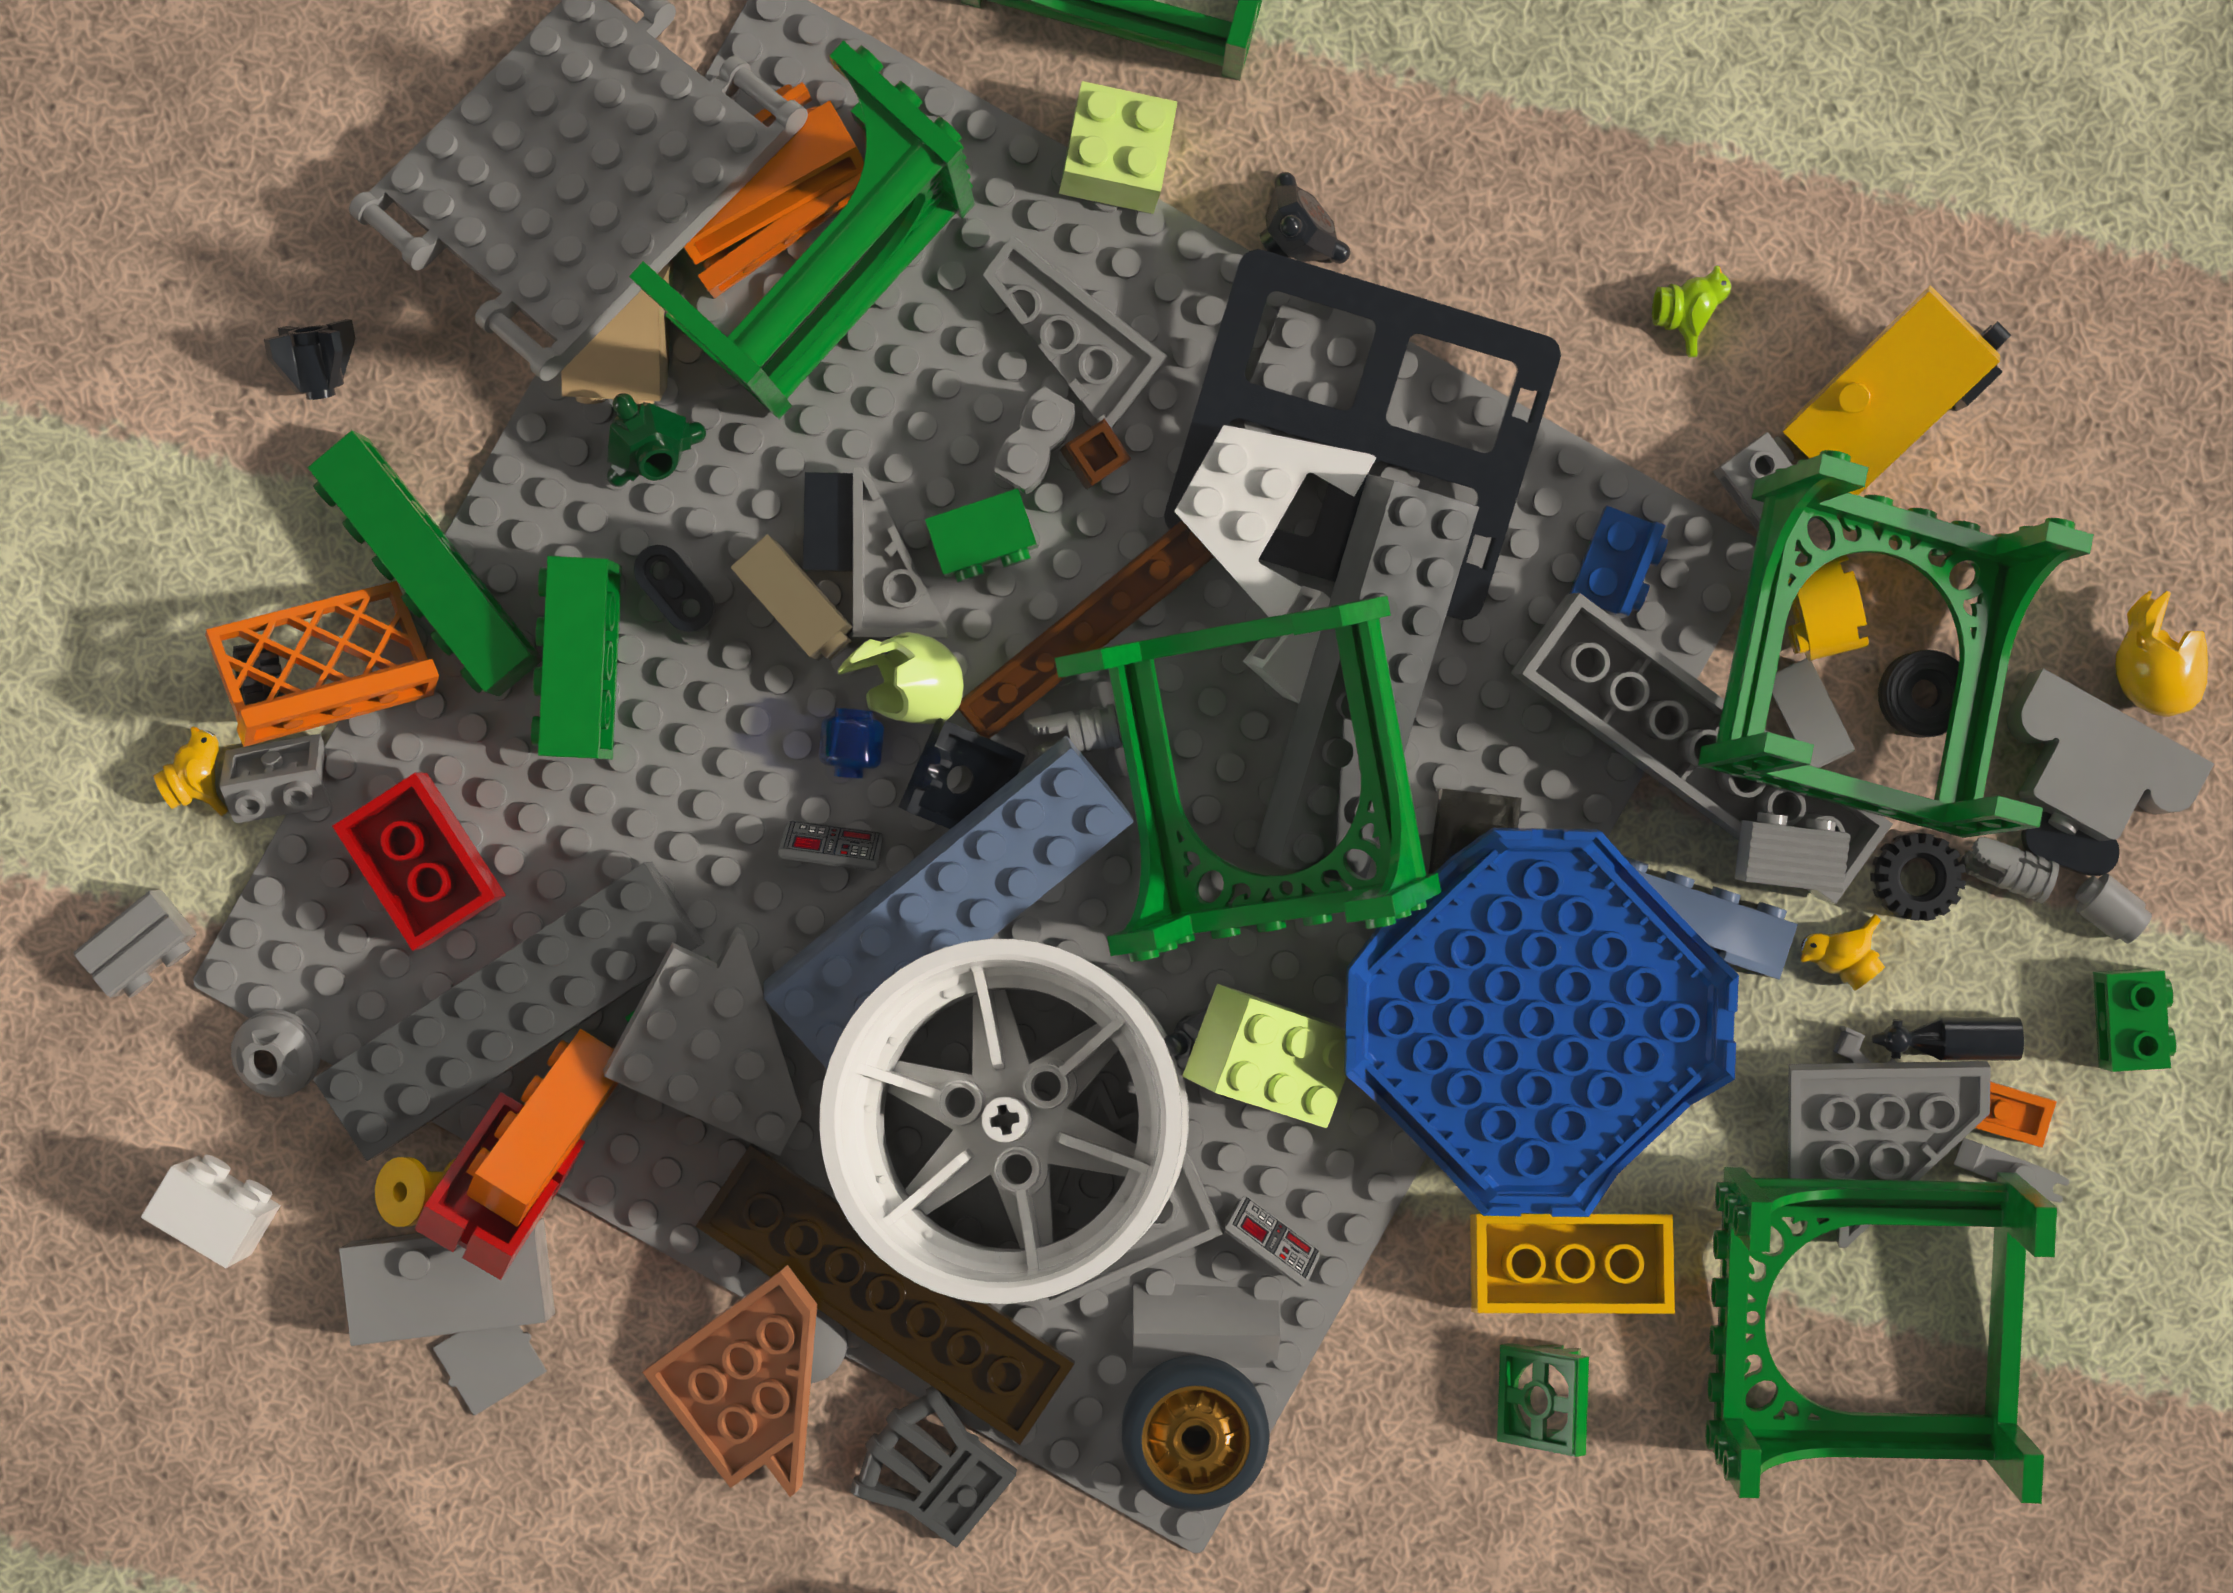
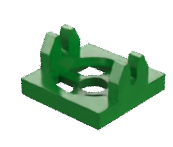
(1511, 1425)

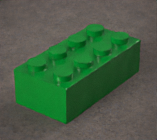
(578, 657)

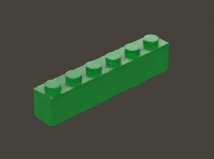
(425, 565)

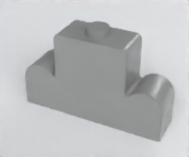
(2097, 760)

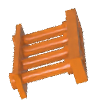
(727, 268)

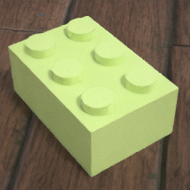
(1269, 1056)

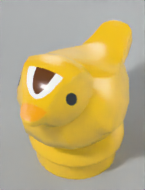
(192, 773)
(1845, 953)

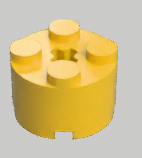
(1827, 613)

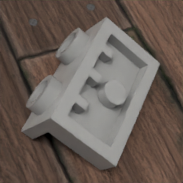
(274, 778)

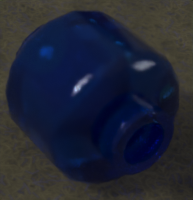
(851, 742)

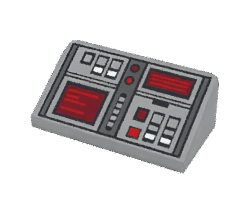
(1272, 1240)

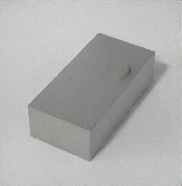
(420, 1289)

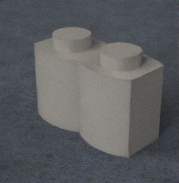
(1043, 429)

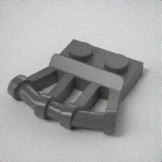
(959, 1488)

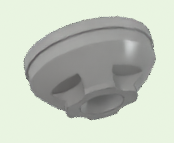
(290, 1043)

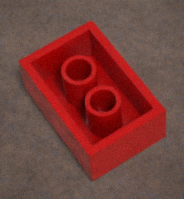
(419, 860)

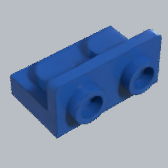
(1619, 561)

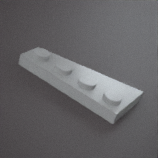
(1083, 339)

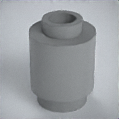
(2112, 908)

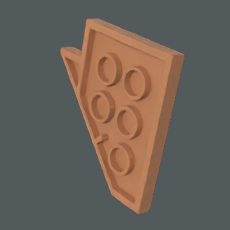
(747, 1382)

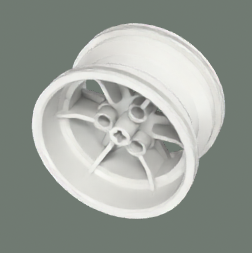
(1047, 1131)

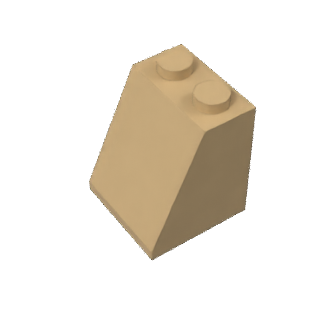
(625, 355)

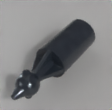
(1958, 1039)

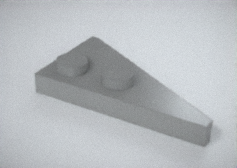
(886, 583)

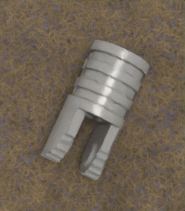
(1086, 729)
(2011, 869)

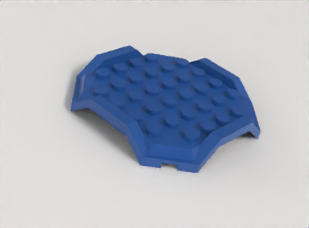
(1539, 1020)

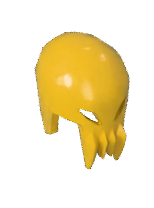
(2156, 669)

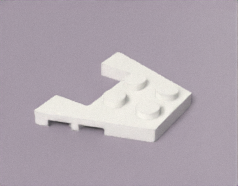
(1246, 491)

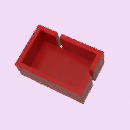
(457, 1219)

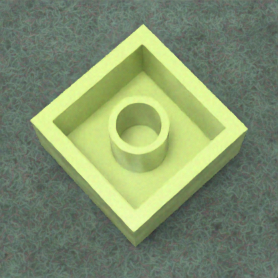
(1118, 147)

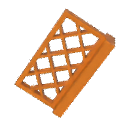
(328, 702)

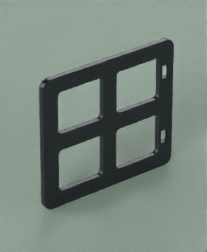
(1364, 426)

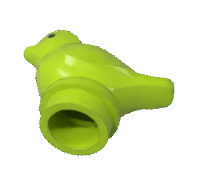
(1690, 305)

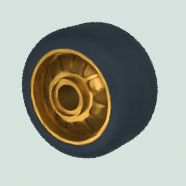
(1188, 1394)

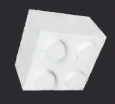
(211, 1209)

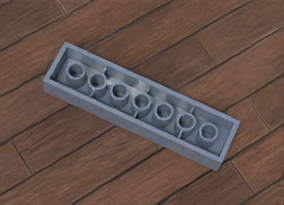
(952, 891)

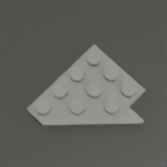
(1322, 365)
(710, 1046)
(1880, 1119)
(1084, 1194)

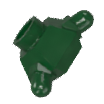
(647, 440)

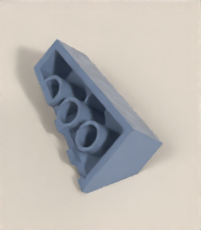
(1740, 935)

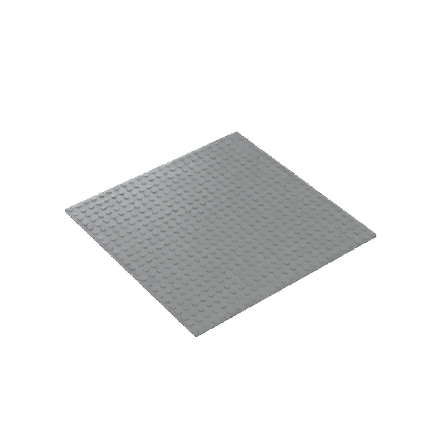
(728, 722)

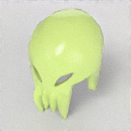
(918, 676)

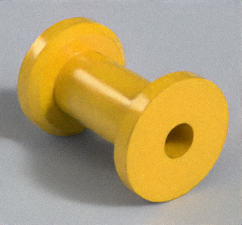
(404, 1189)

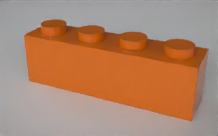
(803, 169)
(544, 1130)

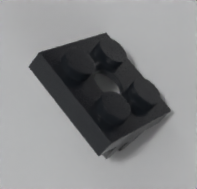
(949, 747)

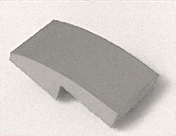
(1811, 712)

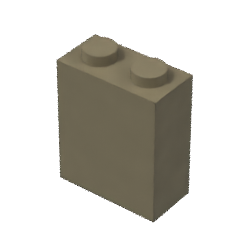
(794, 599)

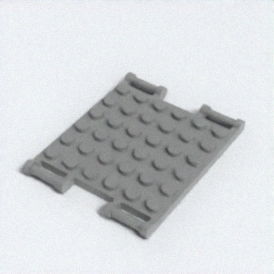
(577, 170)

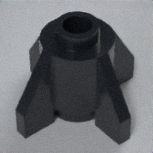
(312, 356)

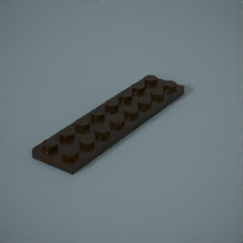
(948, 1342)

